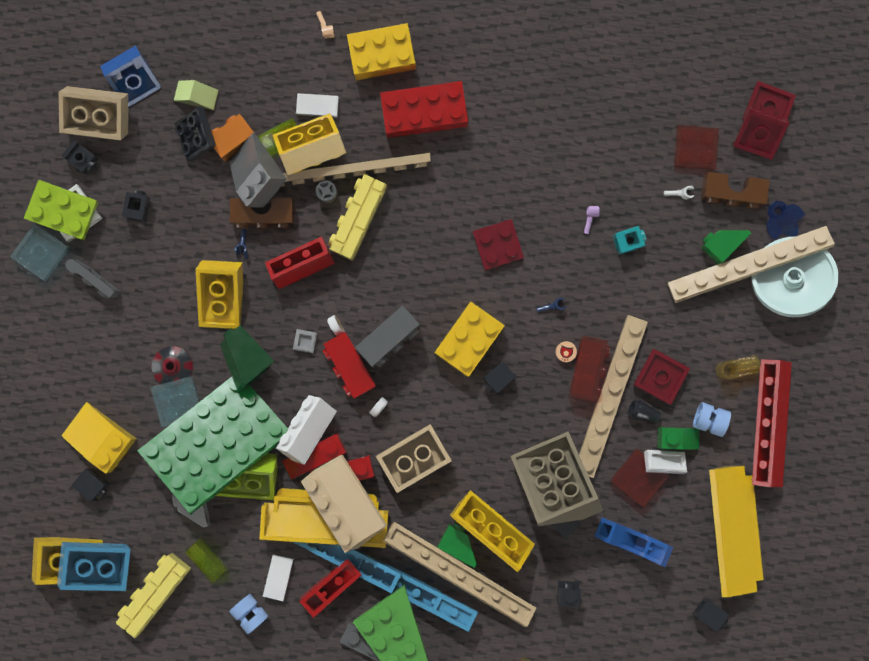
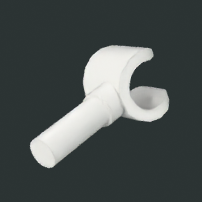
(682, 193)

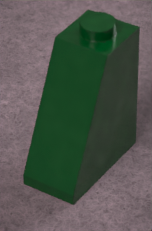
(244, 357)

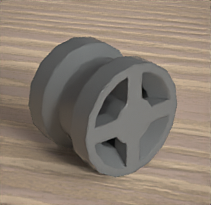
(326, 188)

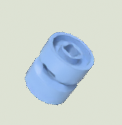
(719, 419)
(241, 609)

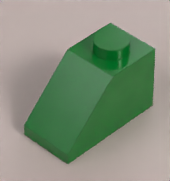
(723, 243)
(678, 438)
(457, 544)

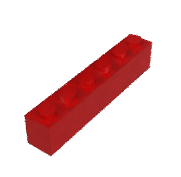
(771, 423)

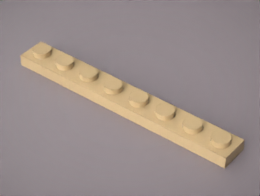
(359, 169)
(751, 264)
(611, 393)
(459, 574)

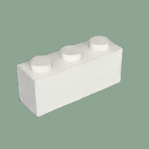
(306, 429)

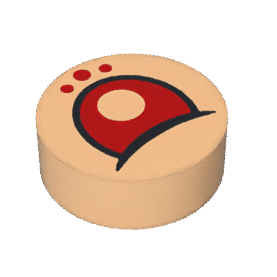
(566, 351)

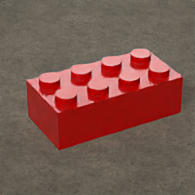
(424, 109)

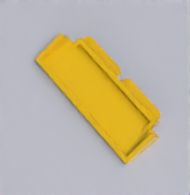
(297, 519)
(736, 530)

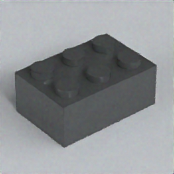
(388, 337)

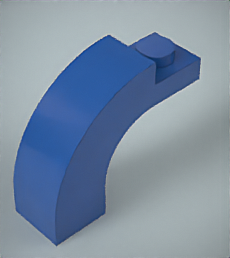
(633, 541)

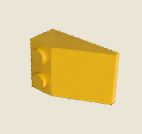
(219, 293)
(98, 438)
(47, 558)

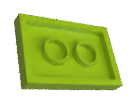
(61, 209)

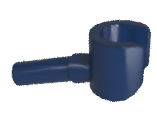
(241, 246)
(551, 306)

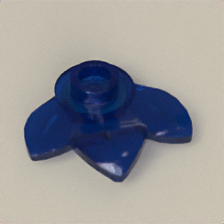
(785, 222)

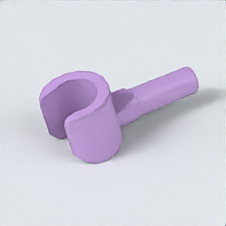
(592, 211)

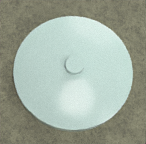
(798, 286)

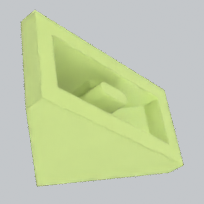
(196, 94)

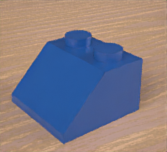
(131, 75)

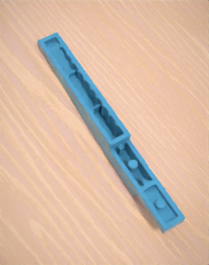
(392, 579)

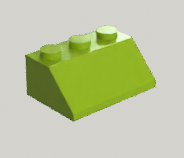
(255, 482)

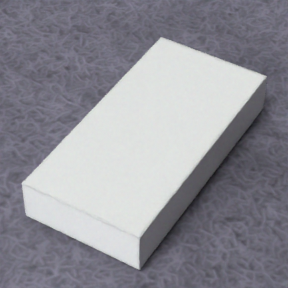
(317, 105)
(665, 462)
(278, 577)

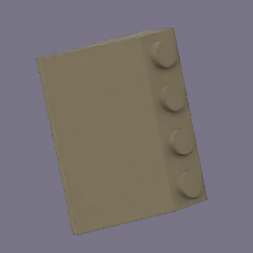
(556, 481)

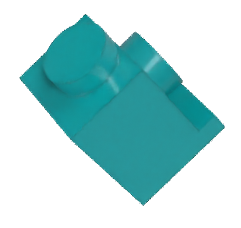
(635, 233)

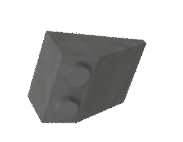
(255, 173)

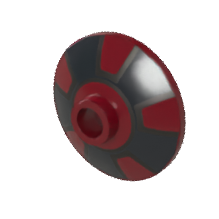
(179, 357)

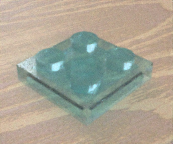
(39, 252)
(174, 399)

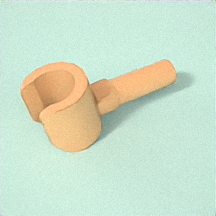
(327, 31)

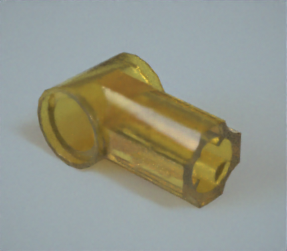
(739, 367)

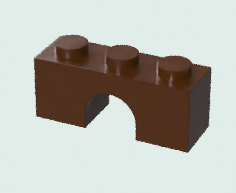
(716, 190)
(280, 214)

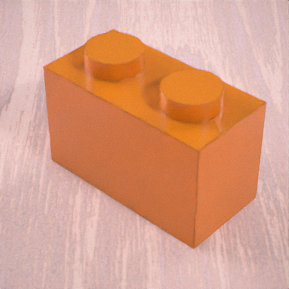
(231, 136)

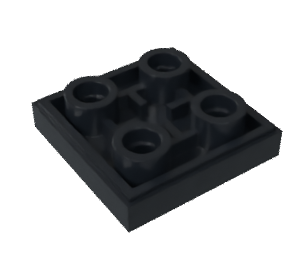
(195, 134)

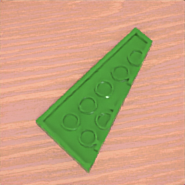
(392, 629)

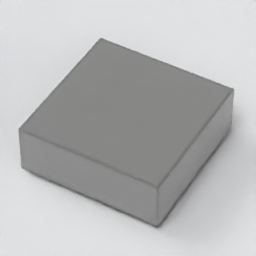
(305, 341)

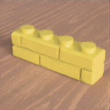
(358, 217)
(153, 595)

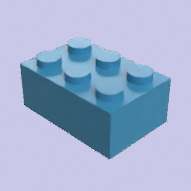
(93, 566)

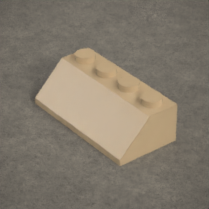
(343, 503)

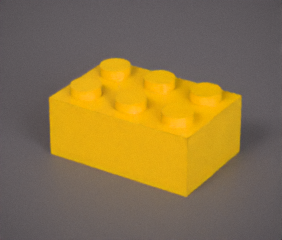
(381, 51)
(309, 144)
(469, 339)

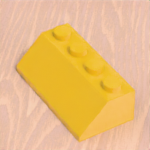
(493, 530)

